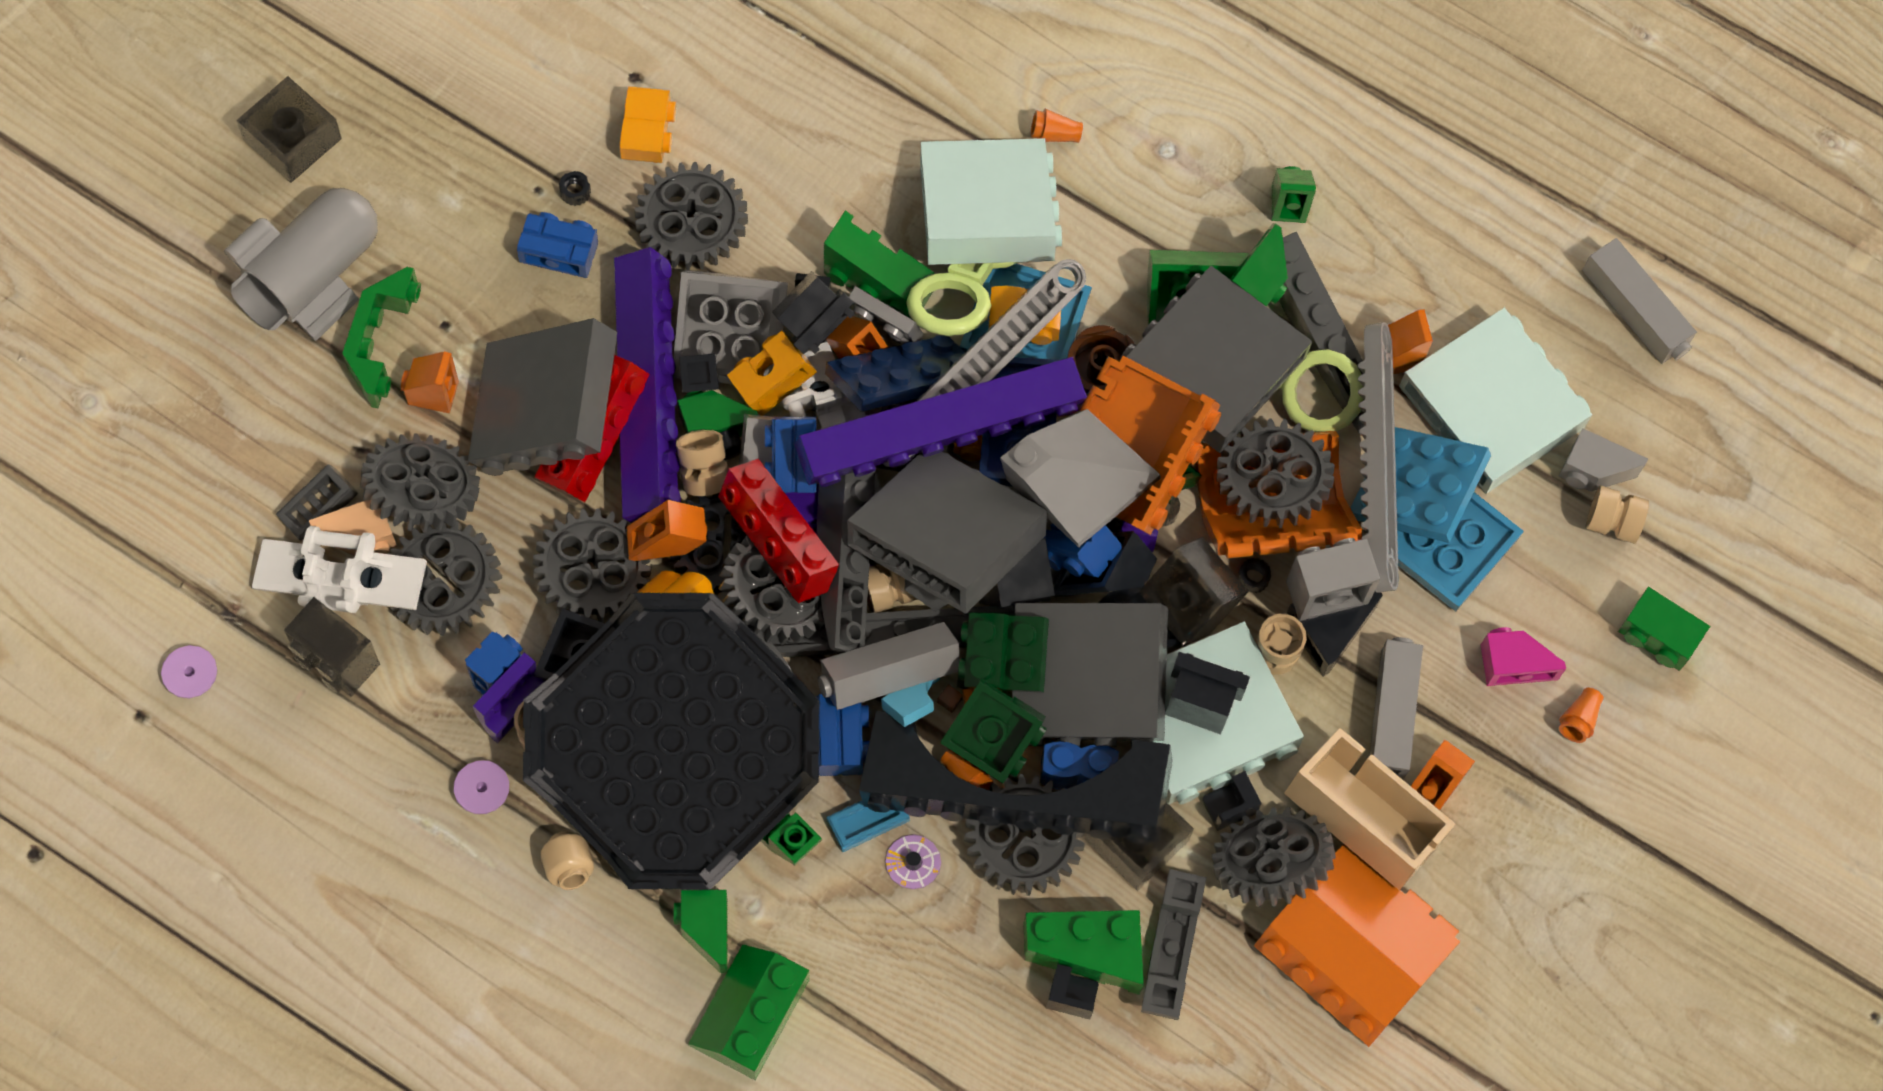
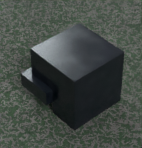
(812, 312)
(1026, 582)
(1204, 692)

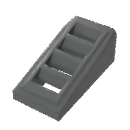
(317, 484)

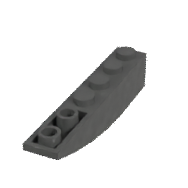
(1317, 318)
(846, 599)

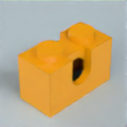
(788, 373)

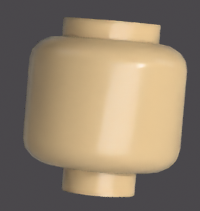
(567, 860)

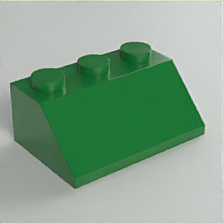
(1172, 270)
(750, 1010)

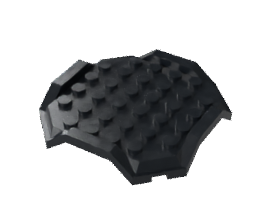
(672, 740)

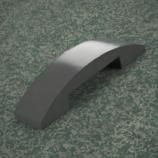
(1173, 944)

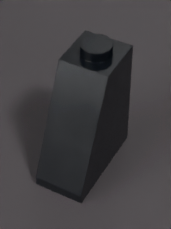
(1333, 633)

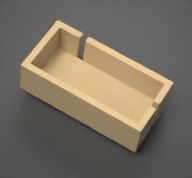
(1370, 811)

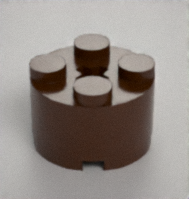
(1092, 350)

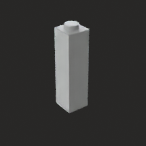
(1639, 301)
(889, 665)
(1396, 704)

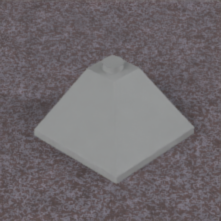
(725, 318)
(1078, 474)

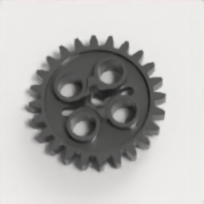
(694, 188)
(1275, 473)
(419, 482)
(586, 535)
(466, 554)
(788, 617)
(1049, 854)
(1273, 856)

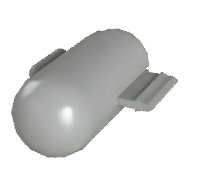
(298, 270)

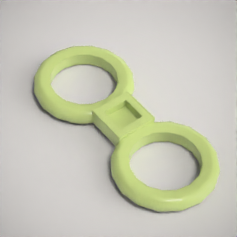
(962, 277)
(1349, 413)

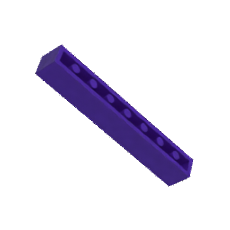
(646, 340)
(940, 421)

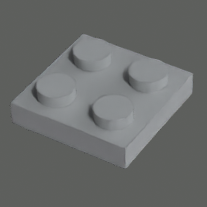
(894, 323)

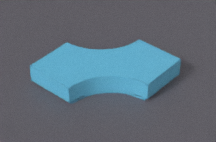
(909, 703)

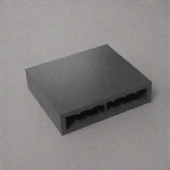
(1222, 346)
(543, 397)
(947, 529)
(1102, 672)

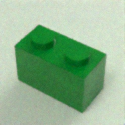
(1663, 629)

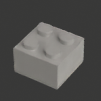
(1332, 578)

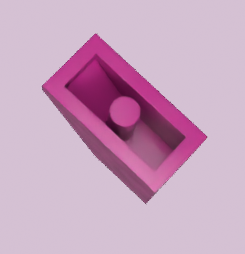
(1518, 659)

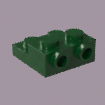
(1005, 651)
(994, 731)

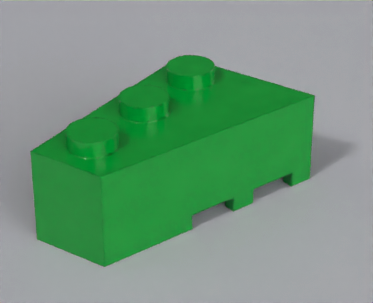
(864, 262)
(1091, 942)

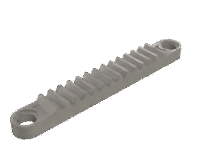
(1010, 332)
(1379, 453)

